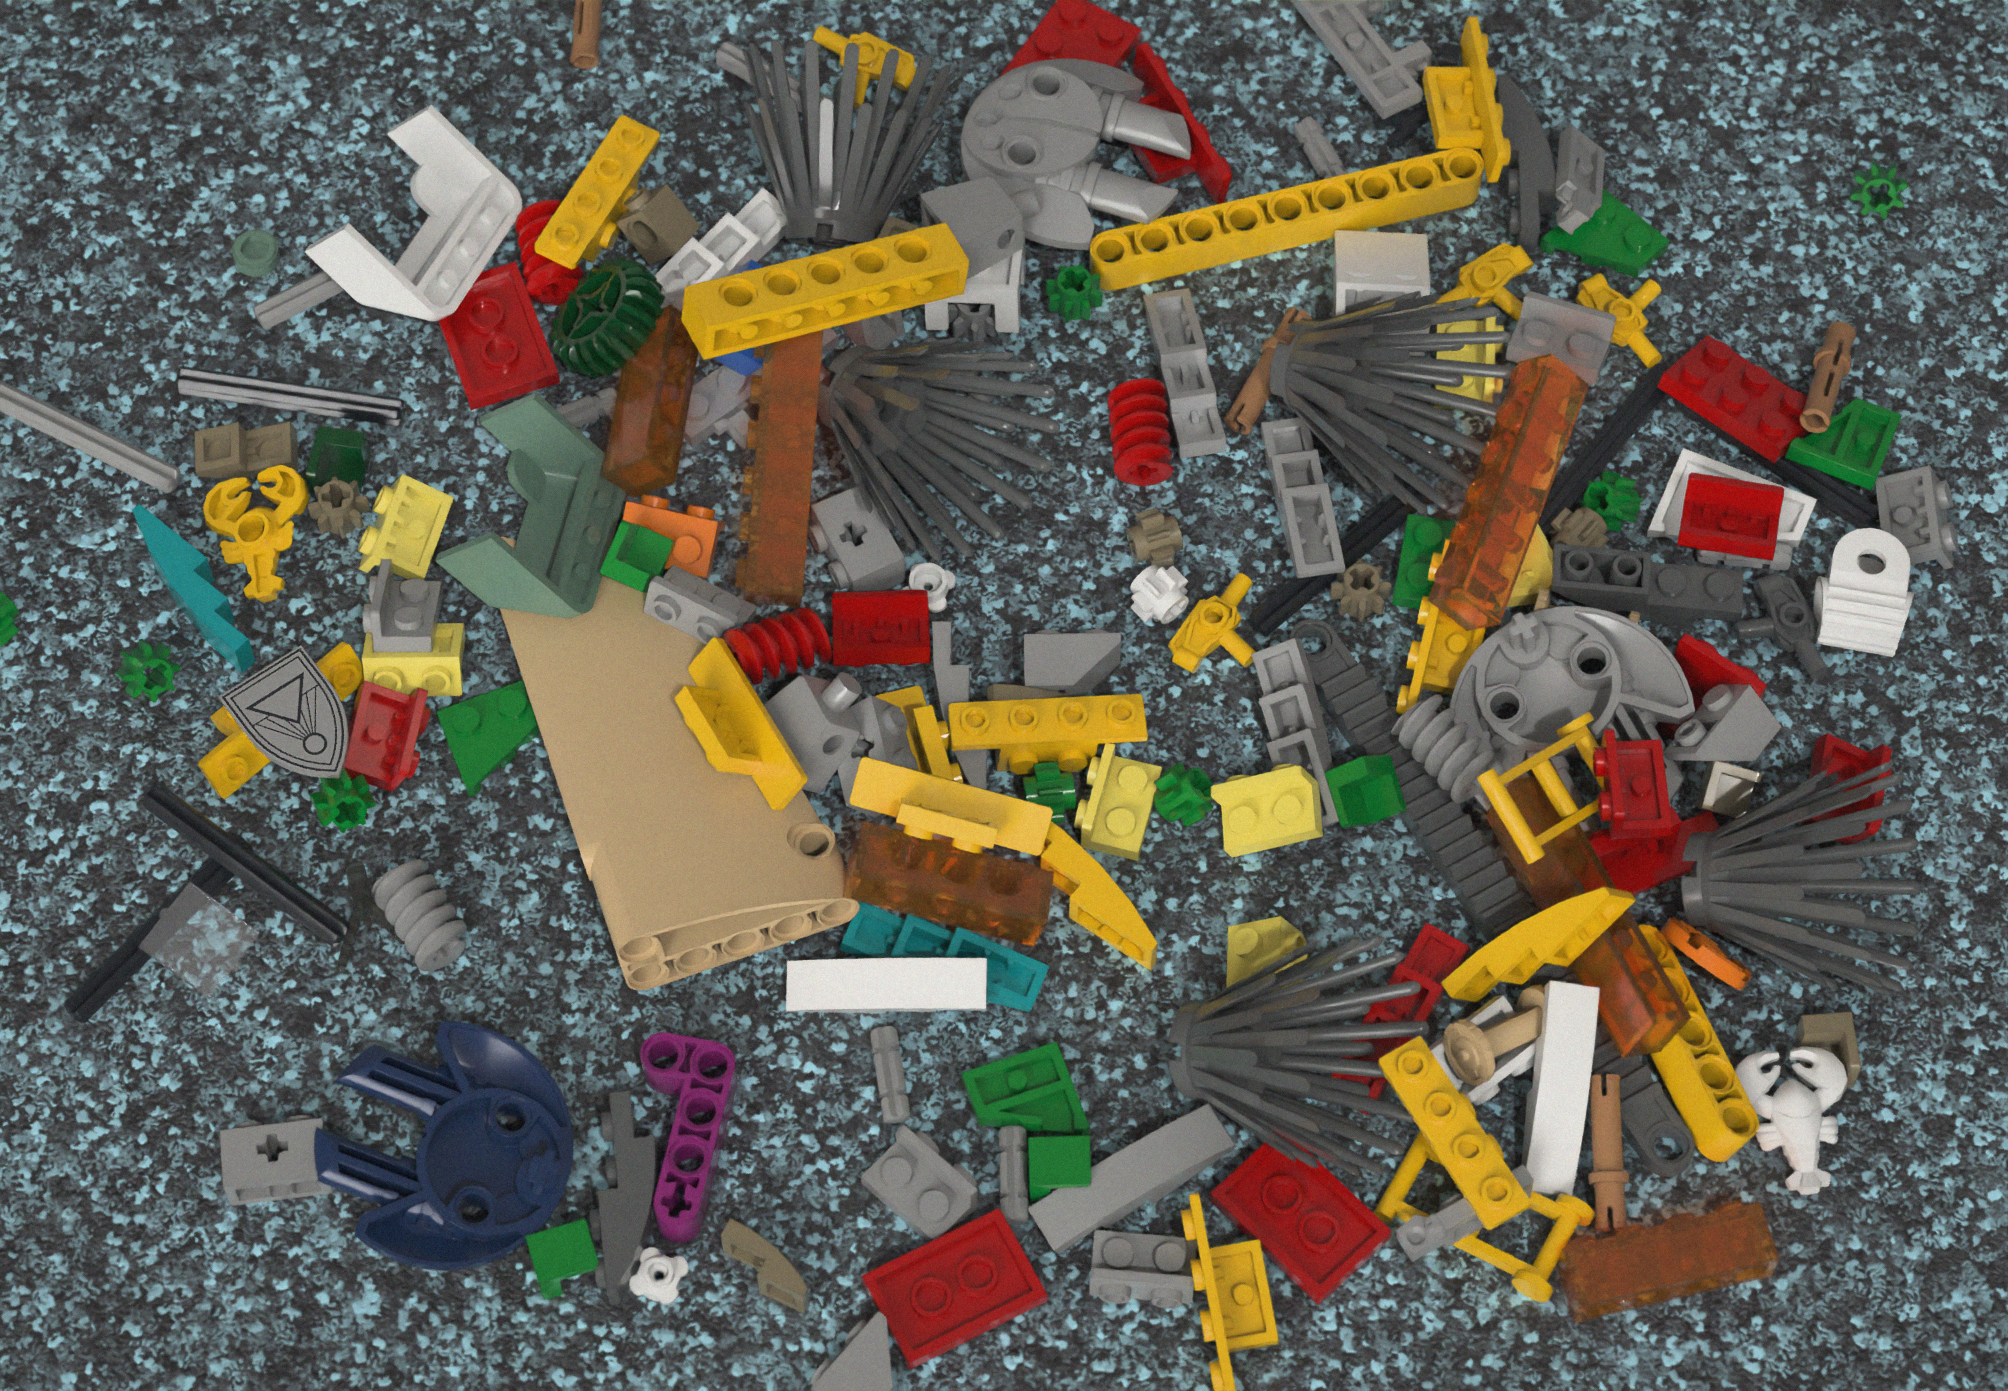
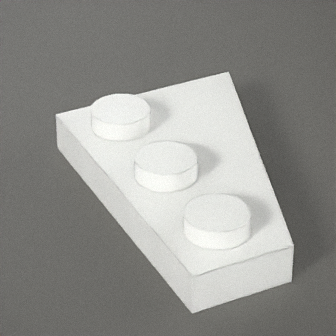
(1794, 512)

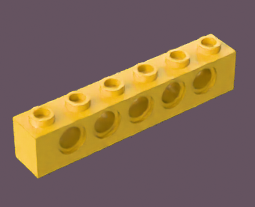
(824, 290)

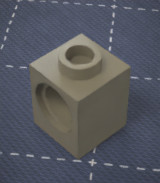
(657, 223)

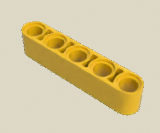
(1700, 1071)

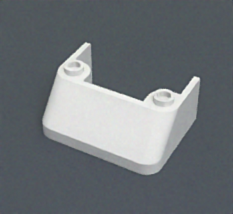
(467, 220)

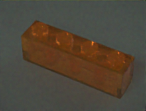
(652, 409)
(1667, 1260)

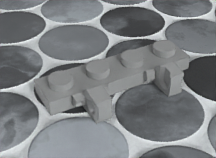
(1379, 72)
(723, 400)

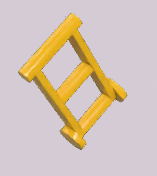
(1493, 785)
(1527, 1279)

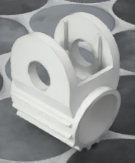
(1860, 599)

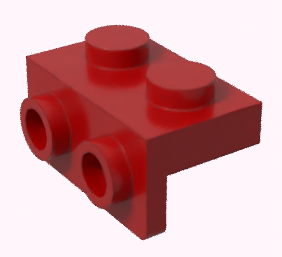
(1730, 516)
(880, 628)
(385, 734)
(1848, 761)
(1634, 787)

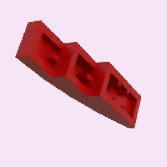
(1428, 963)

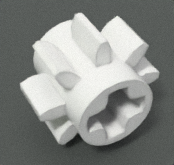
(1159, 594)

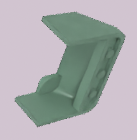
(564, 526)

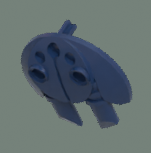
(462, 1151)

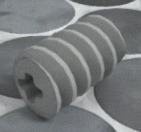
(1443, 748)
(420, 915)

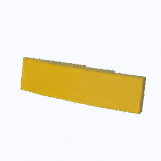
(1096, 898)
(1548, 937)

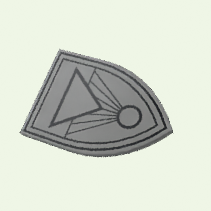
(292, 716)

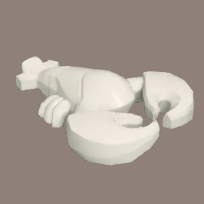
(1796, 1109)

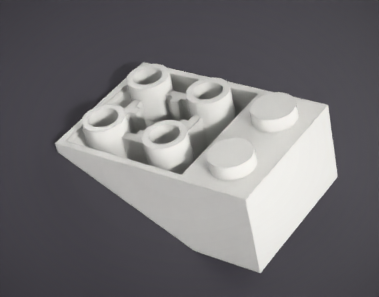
(1377, 269)

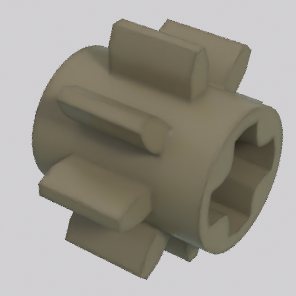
(350, 504)
(1579, 528)
(1154, 538)
(1360, 590)

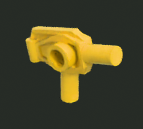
(870, 61)
(1489, 276)
(1629, 318)
(1213, 625)

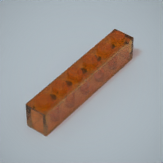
(781, 471)
(1508, 492)
(1635, 992)

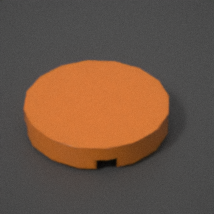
(1706, 953)

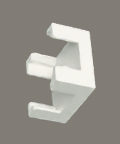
(995, 286)

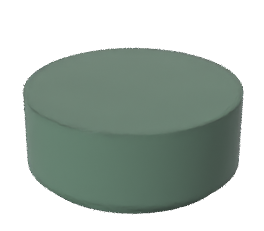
(256, 253)

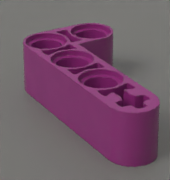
(686, 1138)

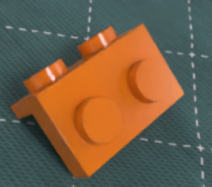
(692, 531)

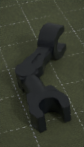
(1409, 121)

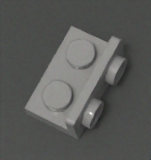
(1567, 330)
(1915, 512)
(696, 605)
(402, 613)
(922, 1185)
(1142, 1268)

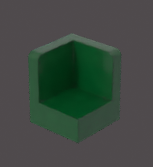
(338, 454)

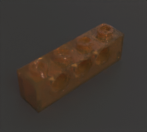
(948, 884)

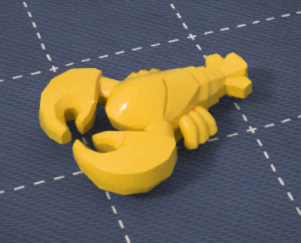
(261, 530)

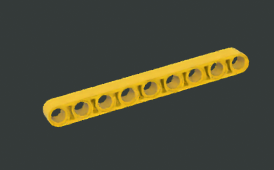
(1302, 203)

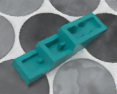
(189, 582)
(1011, 976)

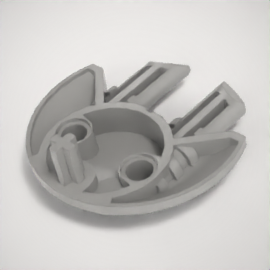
(1044, 133)
(1538, 671)

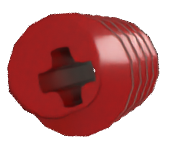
(546, 279)
(1140, 432)
(779, 643)

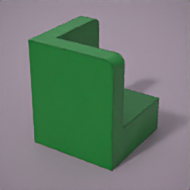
(637, 555)
(1365, 791)
(1058, 1164)
(561, 1255)

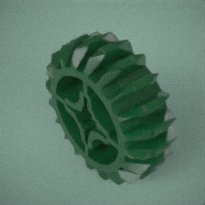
(607, 318)

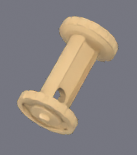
(1473, 1050)

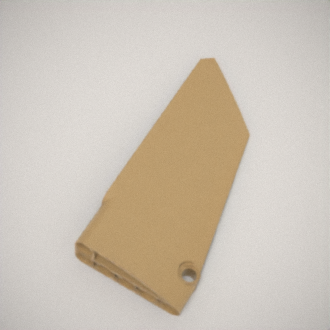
(677, 852)

